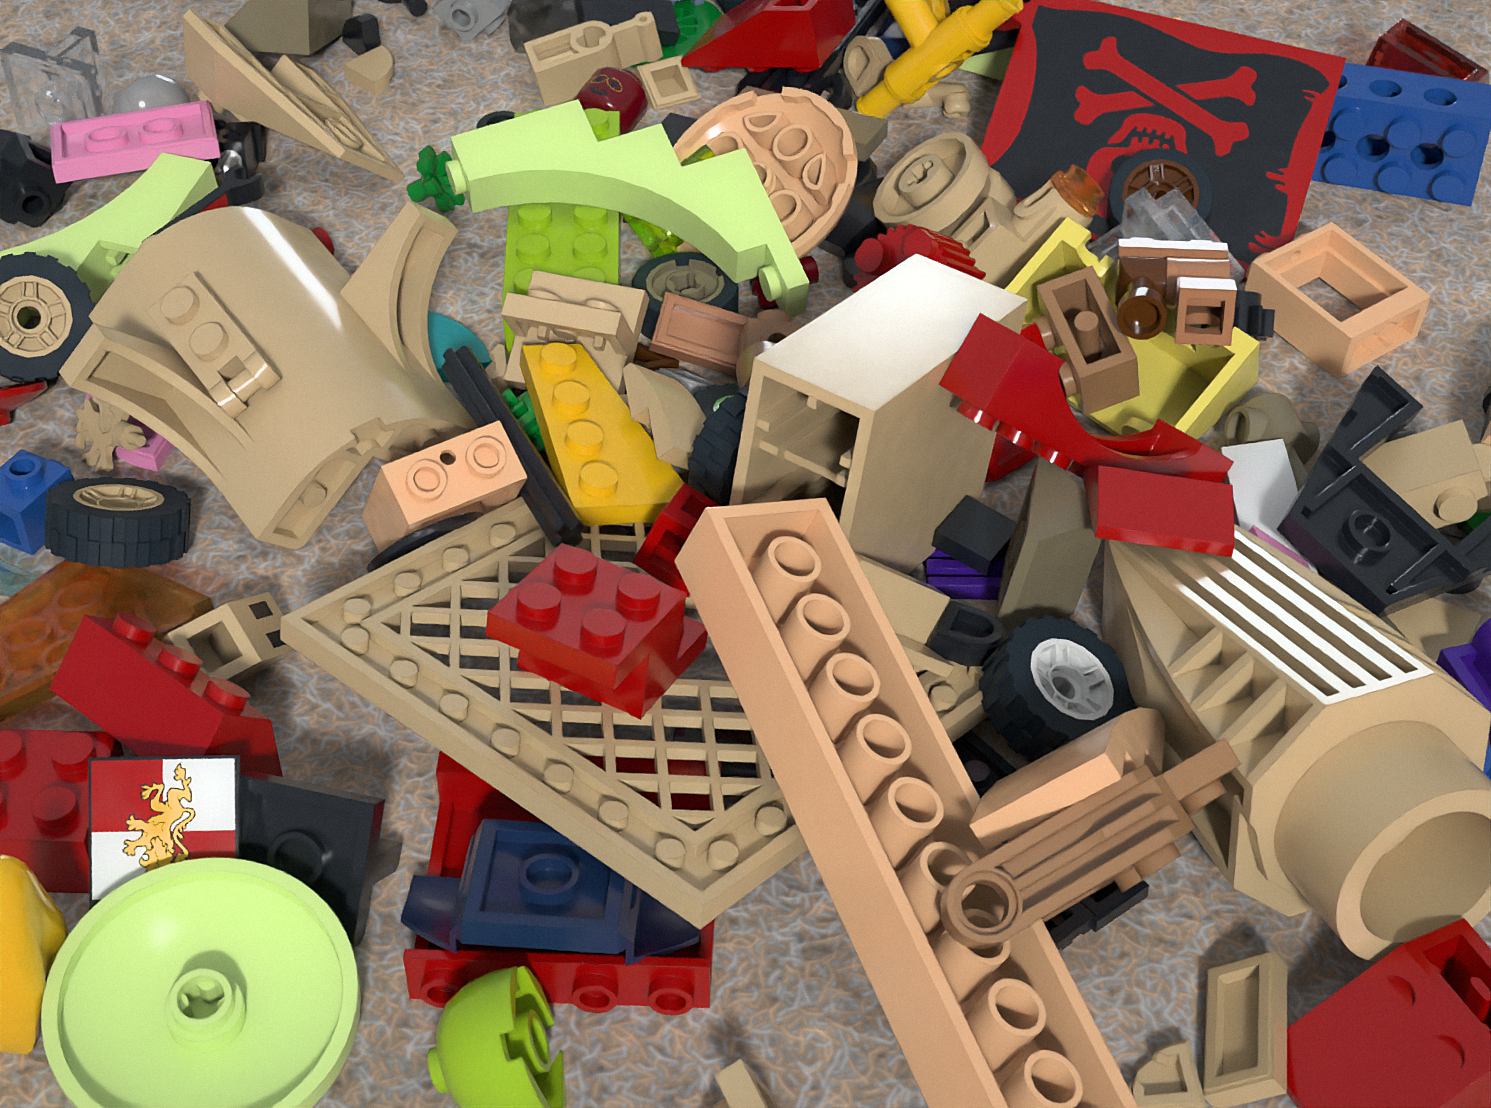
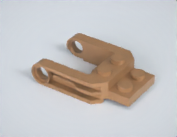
(1103, 839)

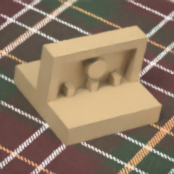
(576, 311)

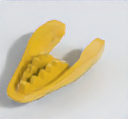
(29, 941)

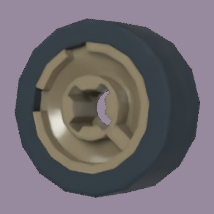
(688, 276)

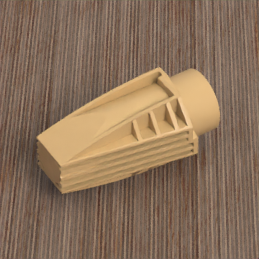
(1350, 740)

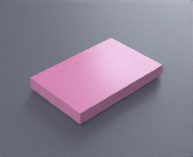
(131, 140)

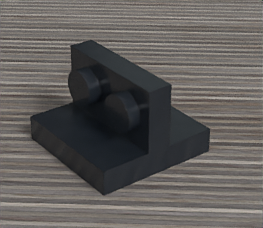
(319, 838)

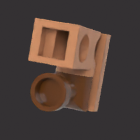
(1179, 277)

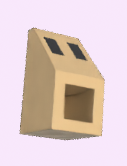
(235, 638)

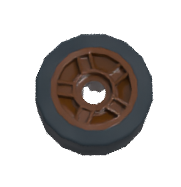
(1159, 173)

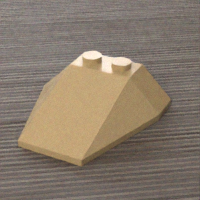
(287, 99)

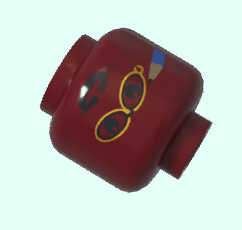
(615, 91)

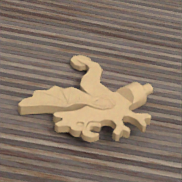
(106, 430)

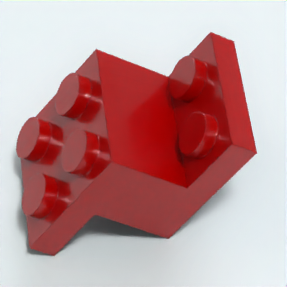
(598, 629)

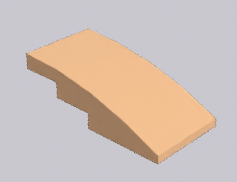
(1070, 775)

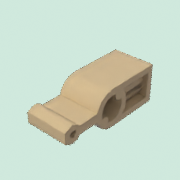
(569, 57)

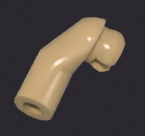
(951, 96)

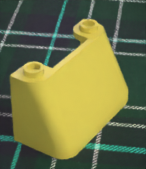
(1177, 382)

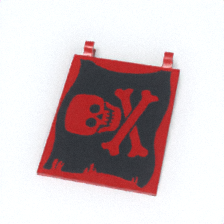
(1116, 81)

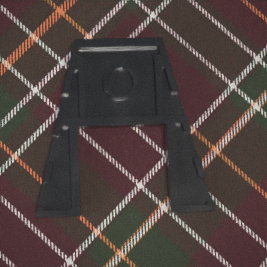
(1362, 528)

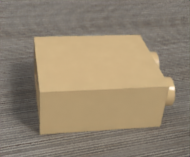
(860, 413)

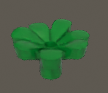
(434, 181)

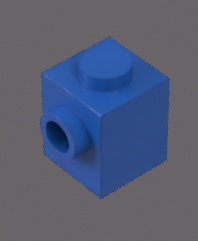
(23, 498)

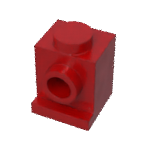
(669, 535)

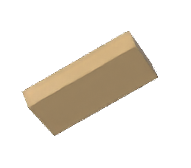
(1245, 1031)

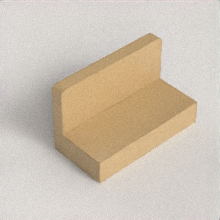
(911, 610)

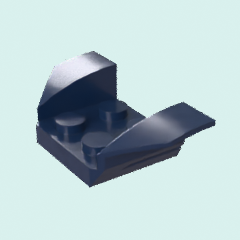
(541, 892)

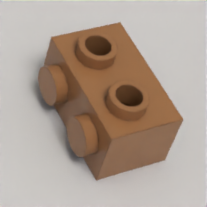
(1085, 333)

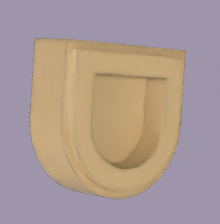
(866, 63)

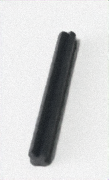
(541, 489)

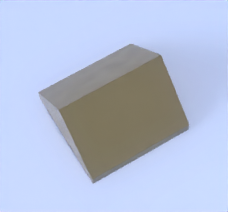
(1047, 550)

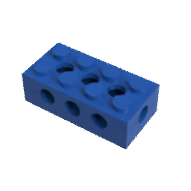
(1406, 134)

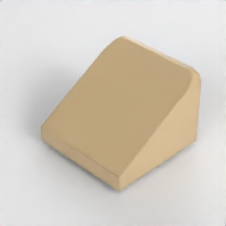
(667, 83)

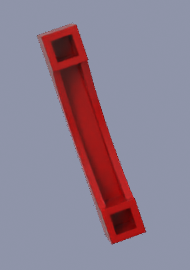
(1019, 384)

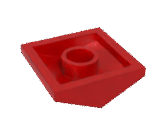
(1160, 510)

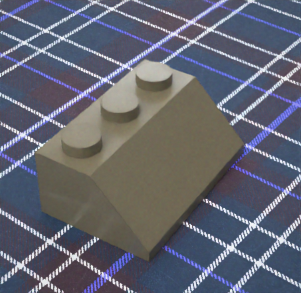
(289, 24)

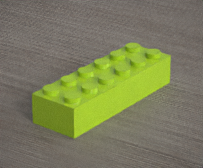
(563, 236)

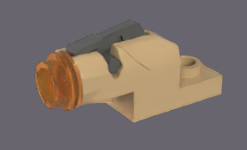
(1007, 241)

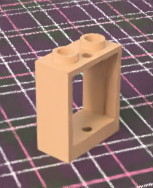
(1389, 300)
(425, 490)

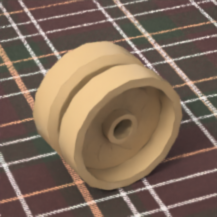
(940, 185)

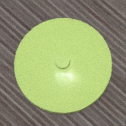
(202, 993)

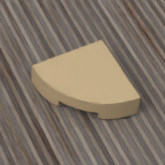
(371, 70)
(1168, 1079)

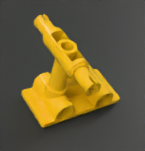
(938, 47)

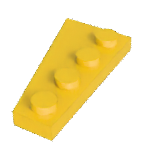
(591, 441)

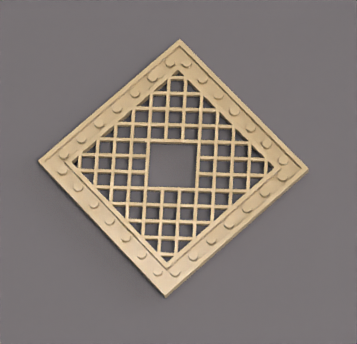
(653, 846)

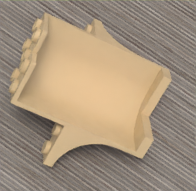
(344, 345)

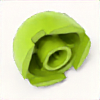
(495, 1044)

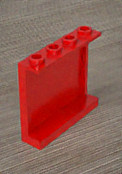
(585, 979)

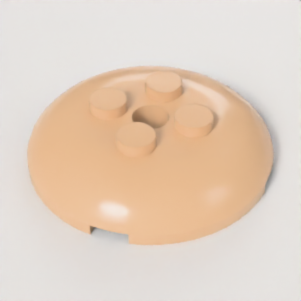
(798, 151)

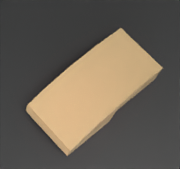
(667, 409)

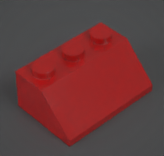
(158, 697)

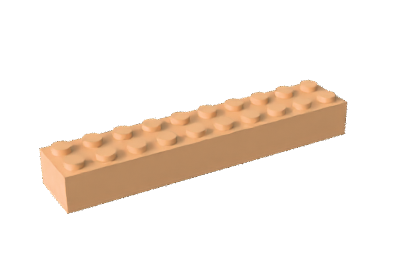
(887, 813)

